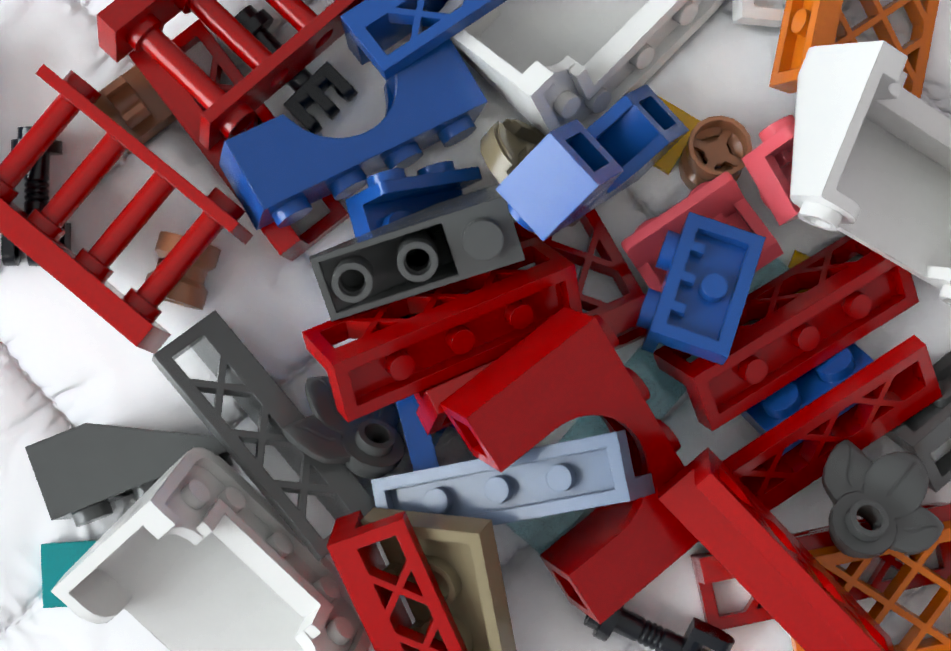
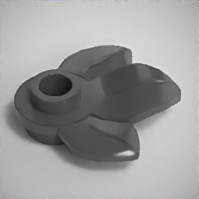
(365, 445)
(885, 496)

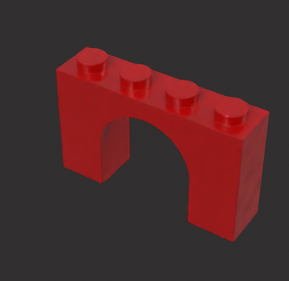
(535, 387)

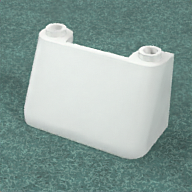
(575, 55)
(873, 158)
(213, 570)

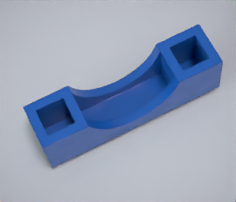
(585, 167)
(285, 168)

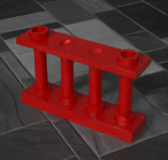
(139, 27)
(89, 270)

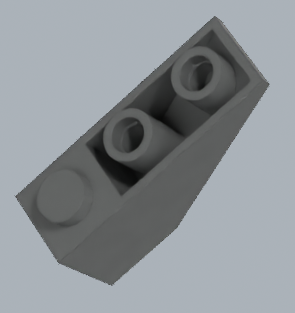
(418, 253)
(102, 463)

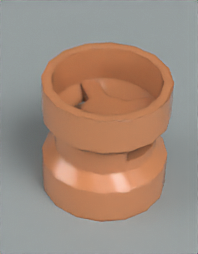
(721, 143)
(190, 289)

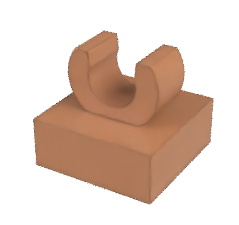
(135, 106)

